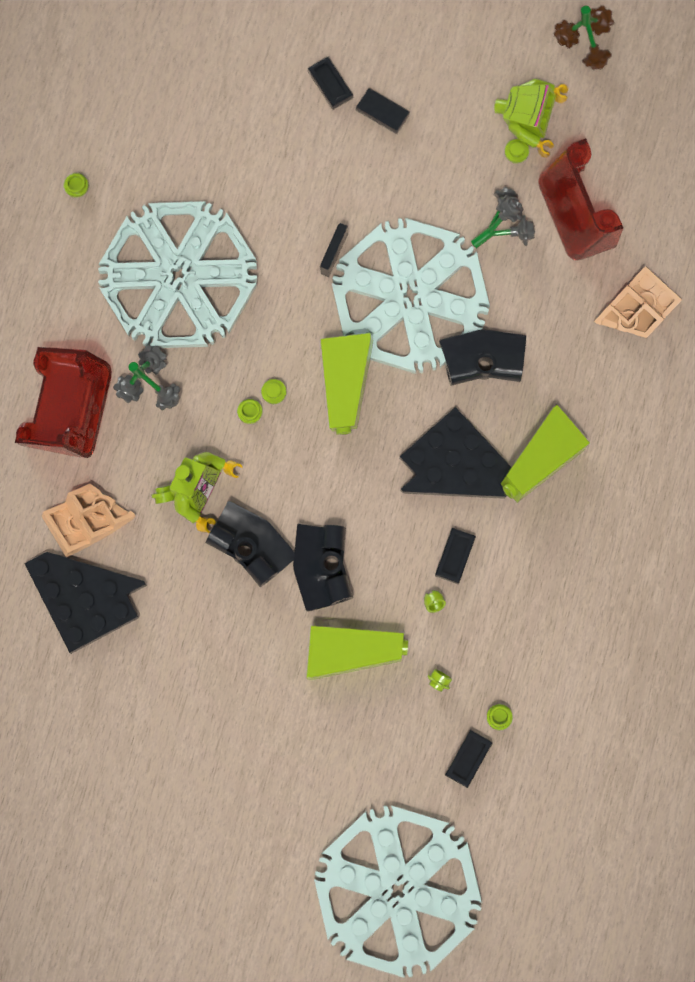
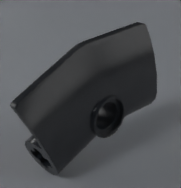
(500, 349)
(243, 528)
(317, 584)

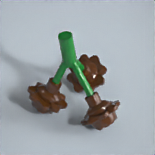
(594, 20)

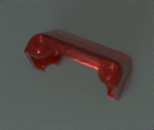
(577, 223)
(68, 402)

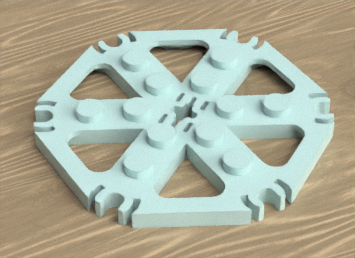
(167, 259)
(428, 280)
(404, 914)

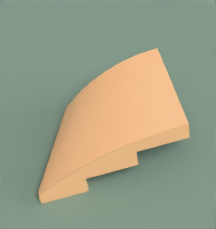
(640, 305)
(85, 519)

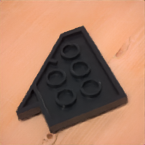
(455, 462)
(83, 598)

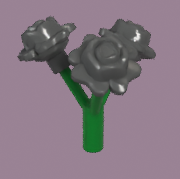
(507, 208)
(151, 361)

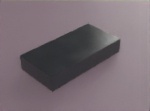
(330, 83)
(382, 111)
(333, 250)
(455, 556)
(468, 759)

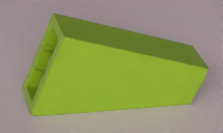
(345, 376)
(548, 451)
(350, 650)

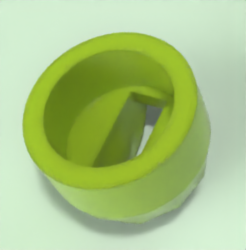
(434, 601)

